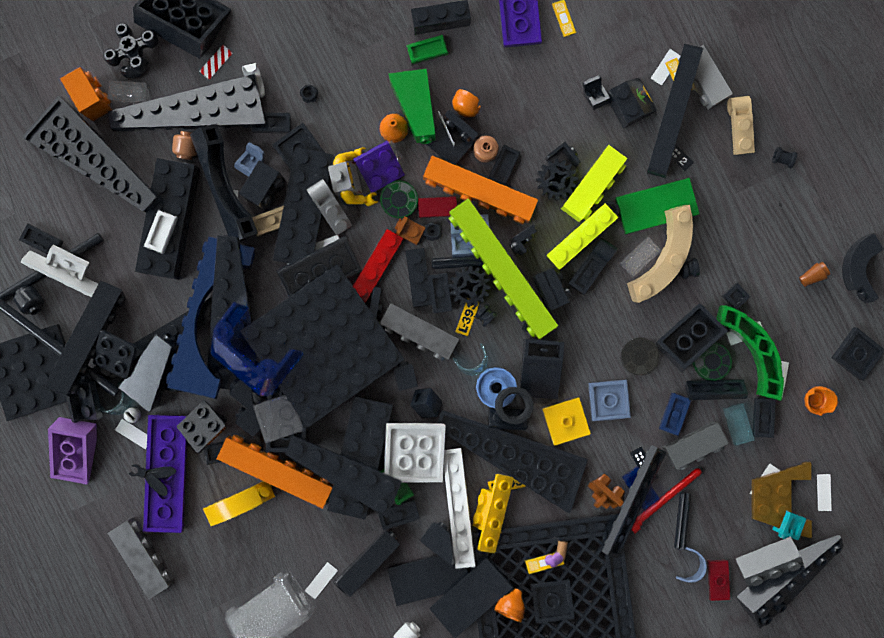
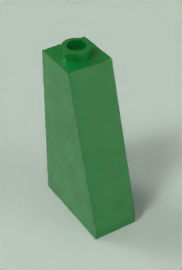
(414, 99)

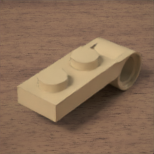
(742, 124)

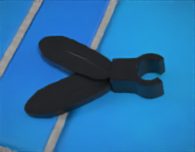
(152, 477)

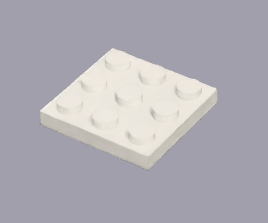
(415, 451)

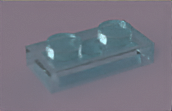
(738, 424)

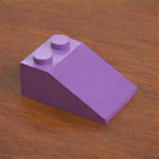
(71, 450)

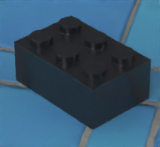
(691, 337)

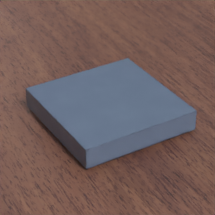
(609, 400)

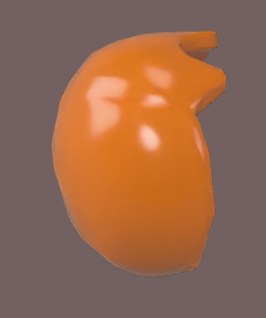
(465, 103)
(820, 400)

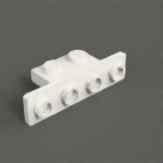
(63, 268)

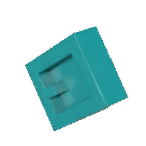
(791, 526)

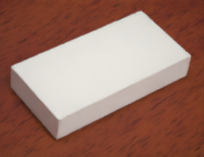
(161, 232)

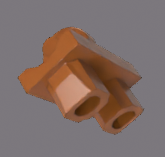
(604, 495)

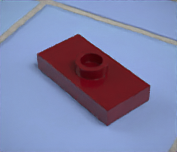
(718, 580)

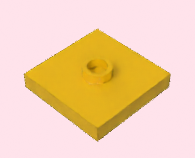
(566, 421)

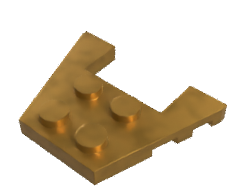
(773, 496)

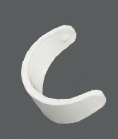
(253, 69)

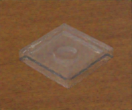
(277, 419)

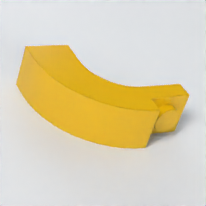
(238, 503)

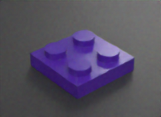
(379, 166)

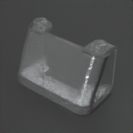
(271, 612)

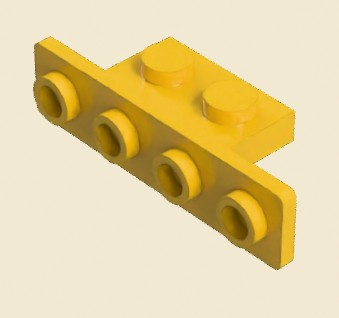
(491, 512)

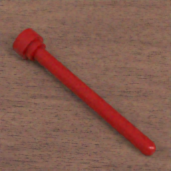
(664, 499)

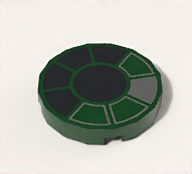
(399, 199)
(713, 363)

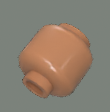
(183, 146)
(486, 155)

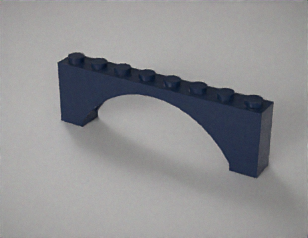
(189, 370)

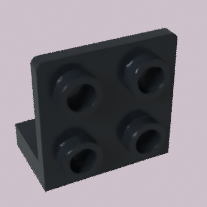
(461, 134)

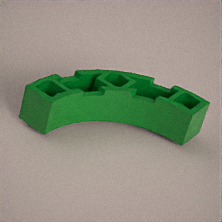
(761, 347)

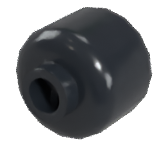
(28, 300)

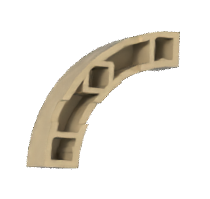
(671, 258)

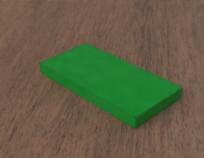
(648, 207)

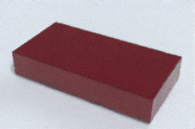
(436, 206)

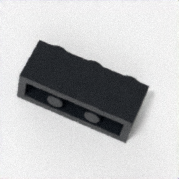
(441, 17)

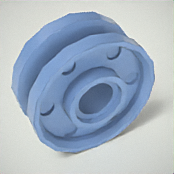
(492, 376)

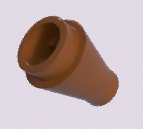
(815, 274)

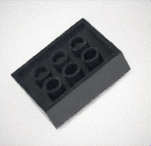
(183, 23)

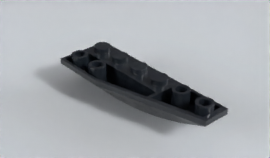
(775, 594)

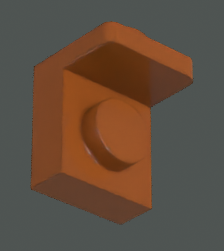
(409, 230)

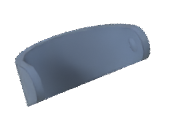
(701, 571)

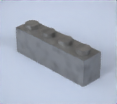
(419, 331)
(141, 557)

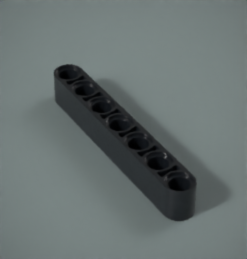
(675, 110)

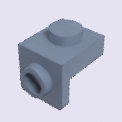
(249, 159)

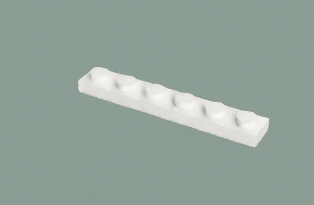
(458, 508)

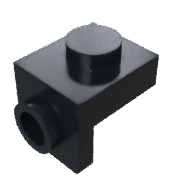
(595, 92)

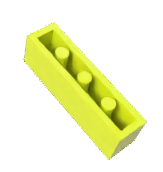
(594, 183)
(582, 236)

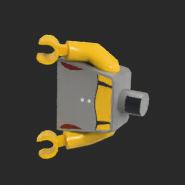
(346, 179)

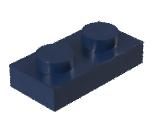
(674, 414)

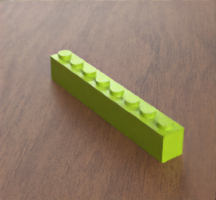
(503, 269)

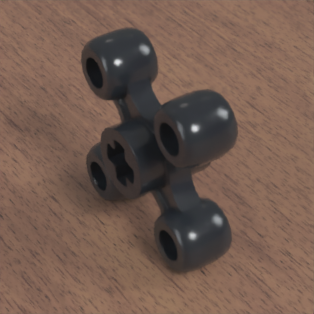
(131, 48)

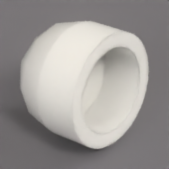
(135, 412)

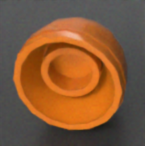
(393, 128)
(511, 605)

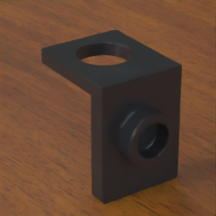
(570, 152)

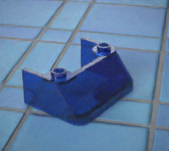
(261, 378)

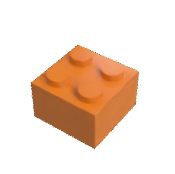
(86, 93)

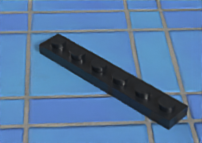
(634, 501)

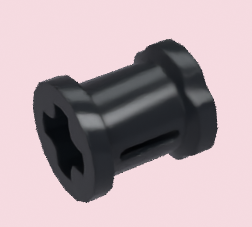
(784, 157)

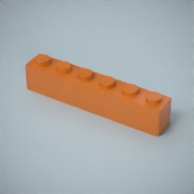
(479, 189)
(275, 471)

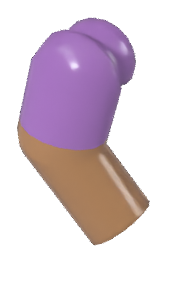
(555, 559)

